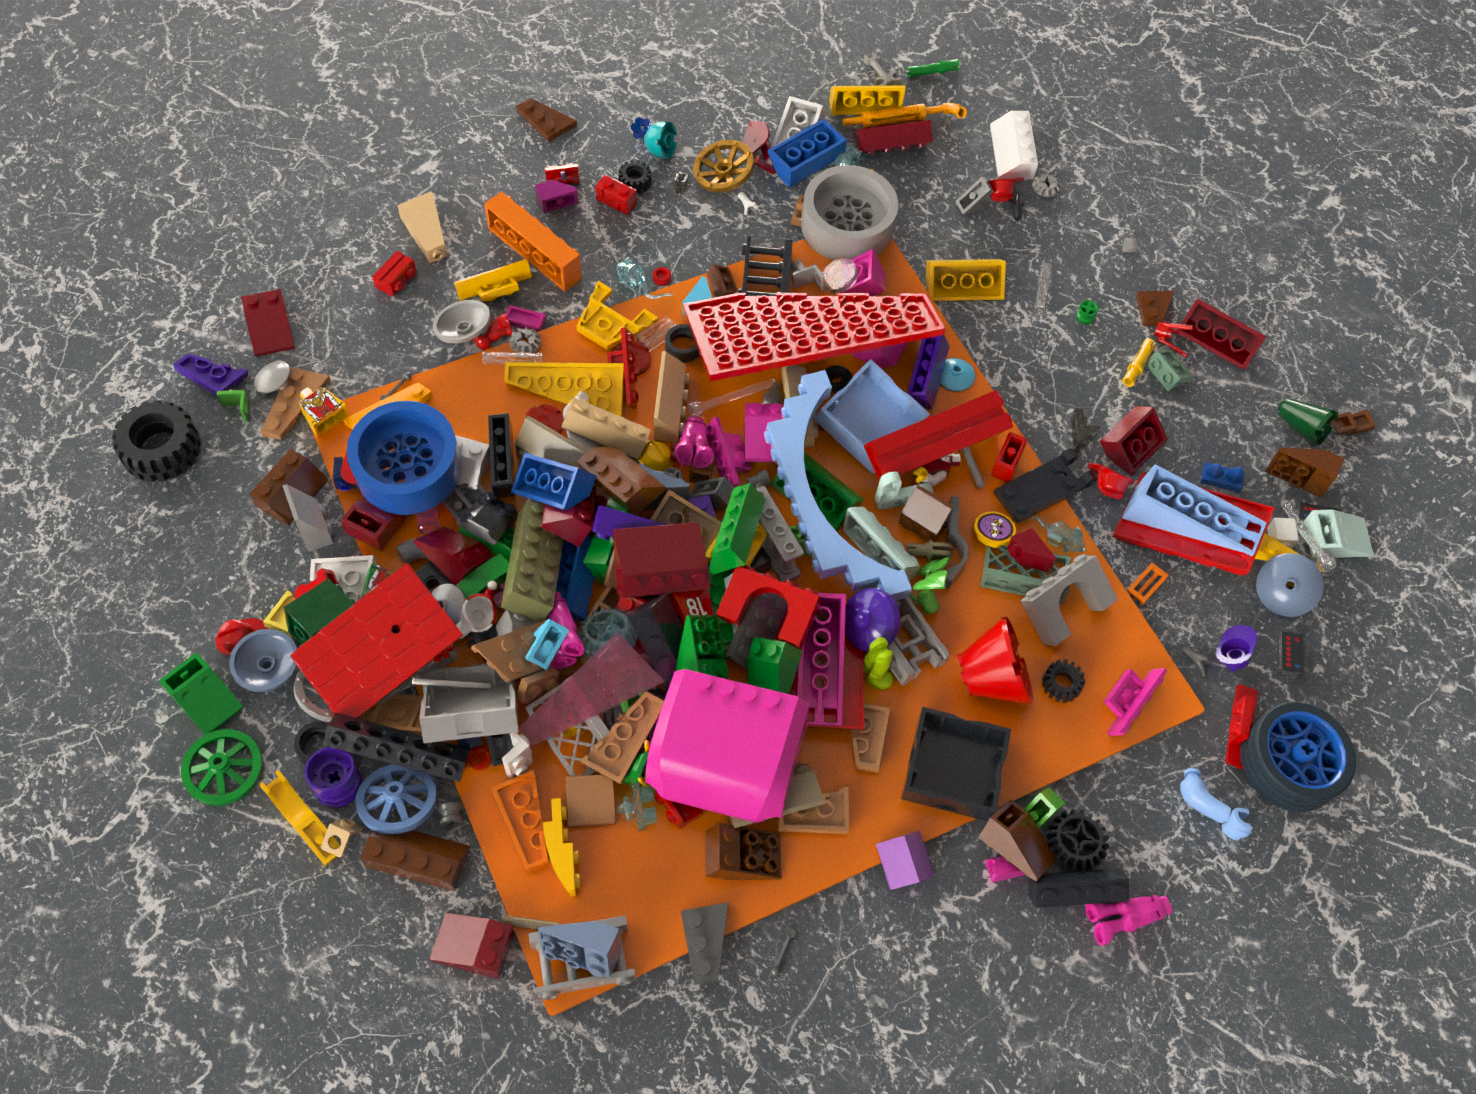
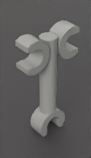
(883, 79)

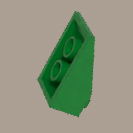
(772, 664)

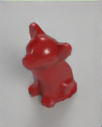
(497, 329)

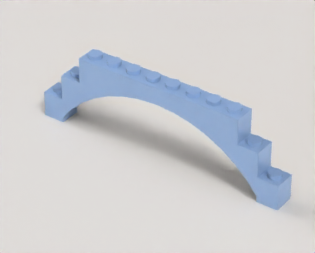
(828, 549)

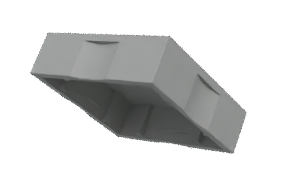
(464, 711)

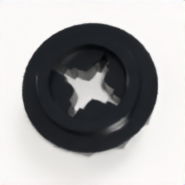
(836, 372)

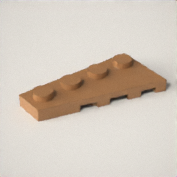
(286, 406)

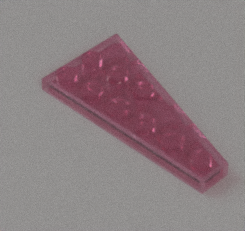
(600, 684)

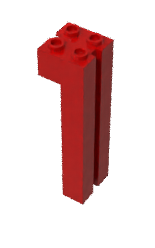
(939, 435)

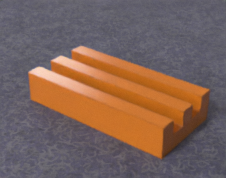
(1137, 595)

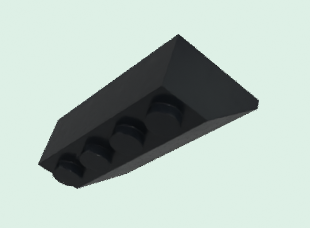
(659, 634)

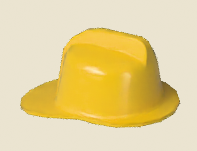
(656, 456)

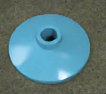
(959, 380)

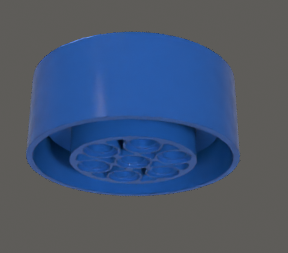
(397, 427)

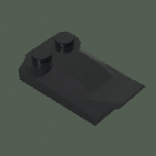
(489, 518)

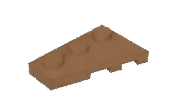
(869, 743)
(825, 818)

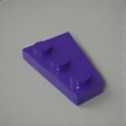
(208, 374)

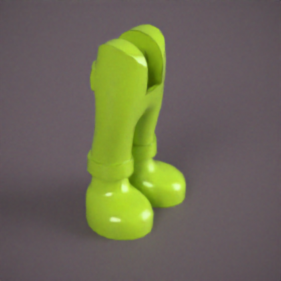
(877, 663)

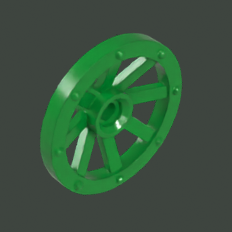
(224, 769)

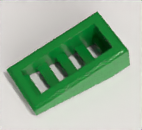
(637, 769)

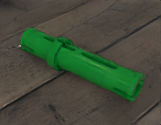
(933, 68)

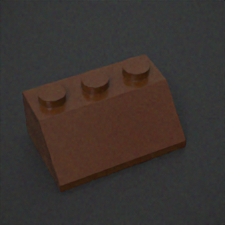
(291, 470)

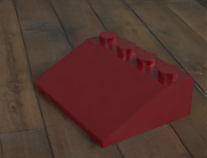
(660, 560)

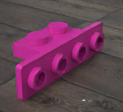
(728, 452)
(1130, 696)

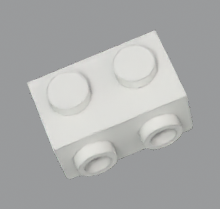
(519, 757)

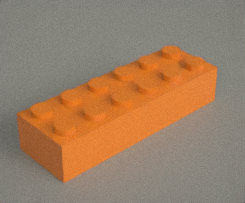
(533, 241)

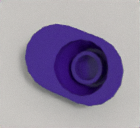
(1237, 647)

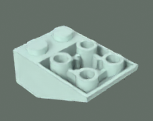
(1339, 533)

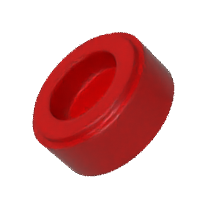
(661, 276)
(480, 758)

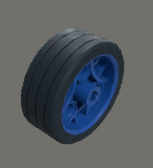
(1311, 740)

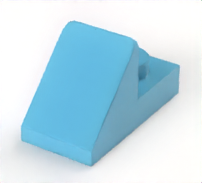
(547, 642)

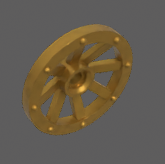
(724, 168)

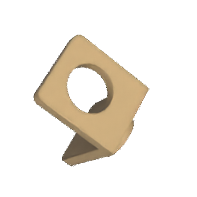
(343, 829)

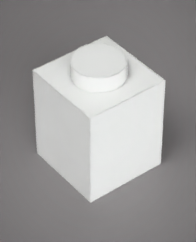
(1284, 531)

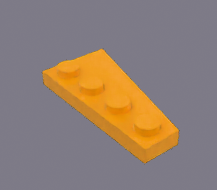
(413, 393)

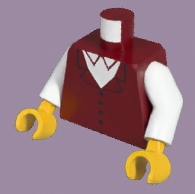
(936, 471)

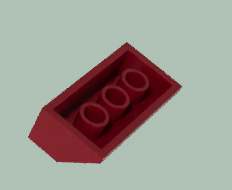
(893, 135)
(1221, 334)
(570, 524)

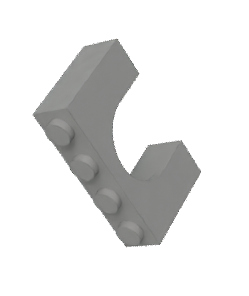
(1043, 602)

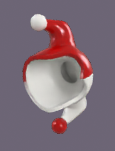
(478, 611)

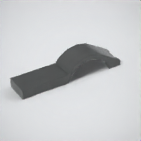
(957, 542)

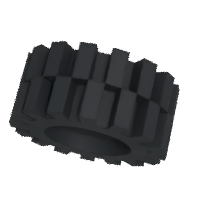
(637, 169)
(1056, 690)

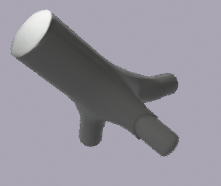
(1198, 658)

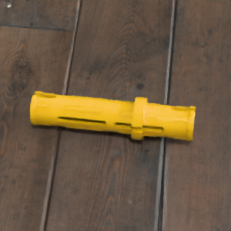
(1136, 368)

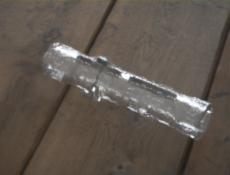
(1044, 281)
(488, 357)

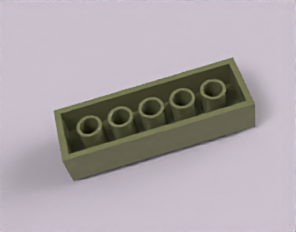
(532, 565)

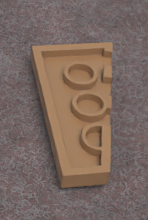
(620, 747)

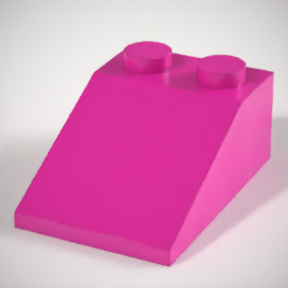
(755, 425)

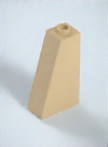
(423, 223)

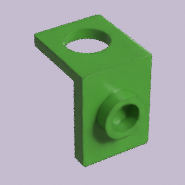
(235, 398)

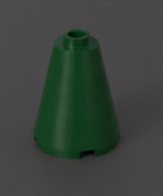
(1308, 419)

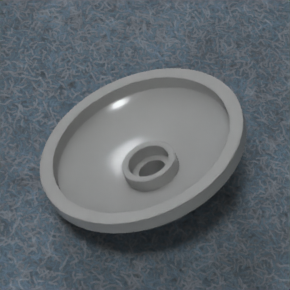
(461, 321)

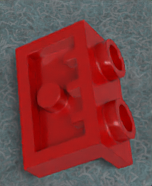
(677, 812)

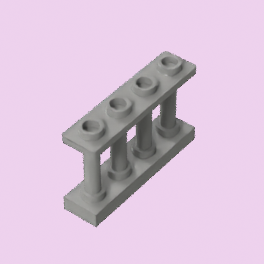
(780, 542)

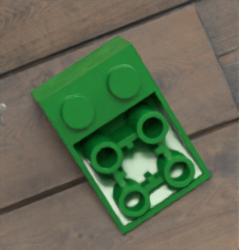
(702, 646)
(201, 694)

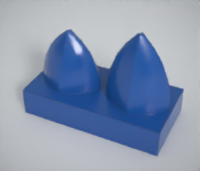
(1223, 477)

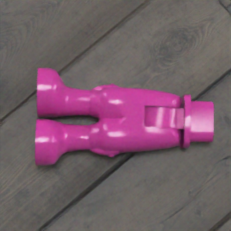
(695, 438)
(571, 645)
(1134, 913)

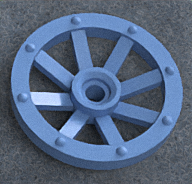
(395, 796)

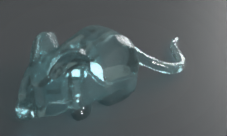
(850, 157)
(634, 275)
(1061, 534)

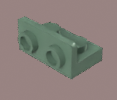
(1168, 368)

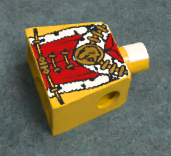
(322, 409)

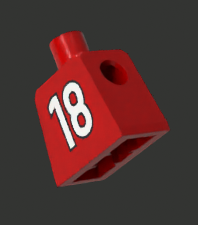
(691, 603)

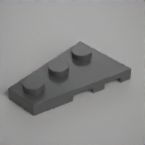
(704, 940)

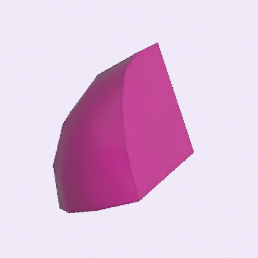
(1001, 869)

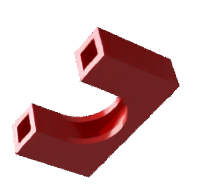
(748, 584)

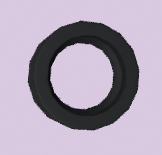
(678, 331)
(305, 733)

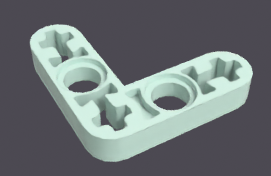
(891, 495)

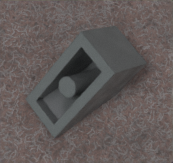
(718, 490)

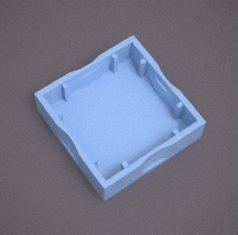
(868, 410)

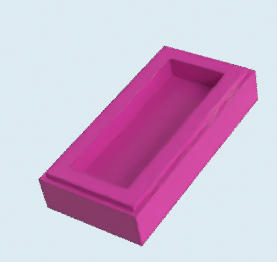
(522, 317)

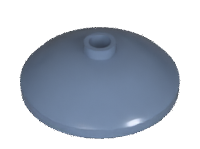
(1295, 568)
(257, 651)

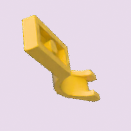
(299, 816)

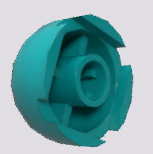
(660, 139)

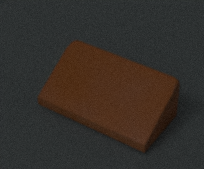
(721, 281)

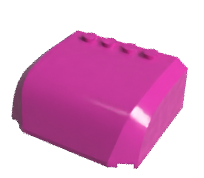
(726, 746)

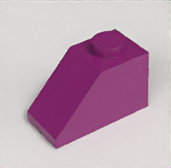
(555, 195)

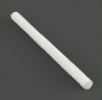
(451, 683)

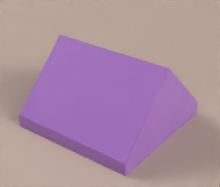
(905, 860)

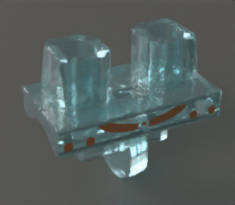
(640, 796)

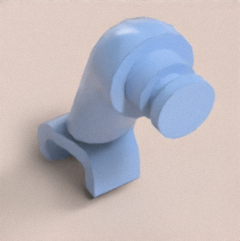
(1199, 798)

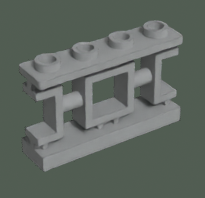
(921, 634)

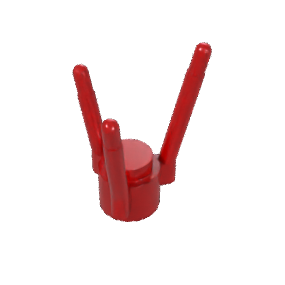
(1165, 330)

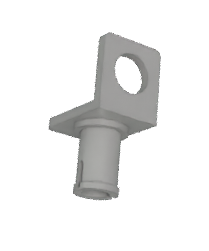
(803, 276)

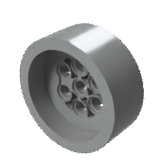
(848, 212)

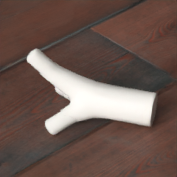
(747, 202)

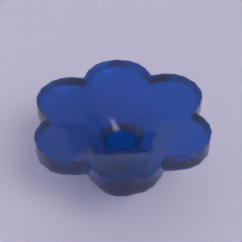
(638, 132)

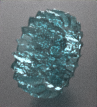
(604, 626)

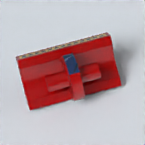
(565, 174)

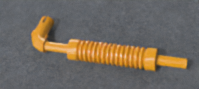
(903, 114)

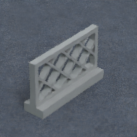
(593, 724)

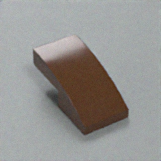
(1353, 423)

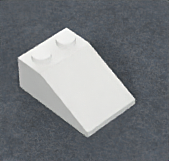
(797, 117)

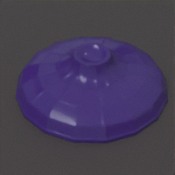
(871, 615)

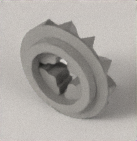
(1041, 188)
(518, 345)

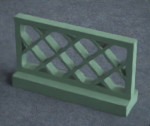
(1014, 583)

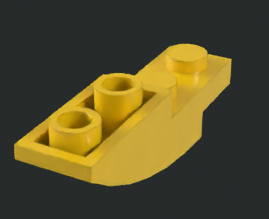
(560, 852)

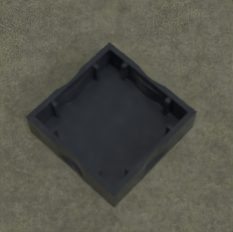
(956, 764)

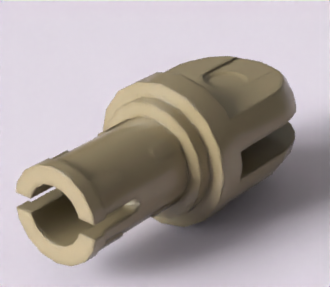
(931, 550)

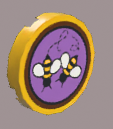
(994, 529)

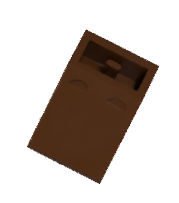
(1306, 468)
(1018, 840)
(742, 853)

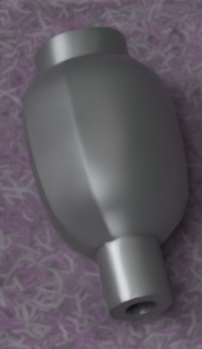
(773, 395)

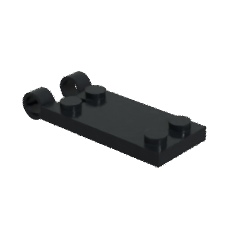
(1043, 487)

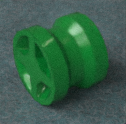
(1087, 312)

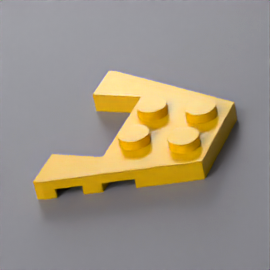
(604, 324)

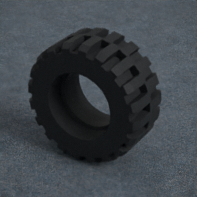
(150, 420)

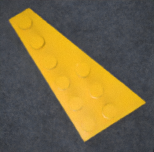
(565, 380)

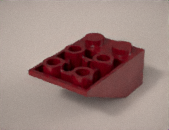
(371, 524)

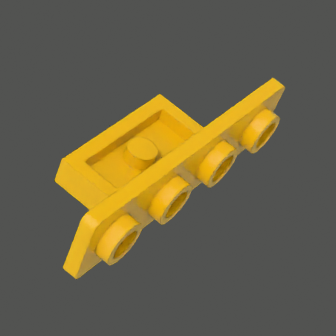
(494, 282)

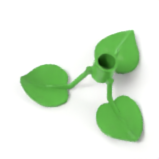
(933, 580)

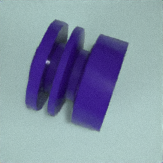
(333, 777)

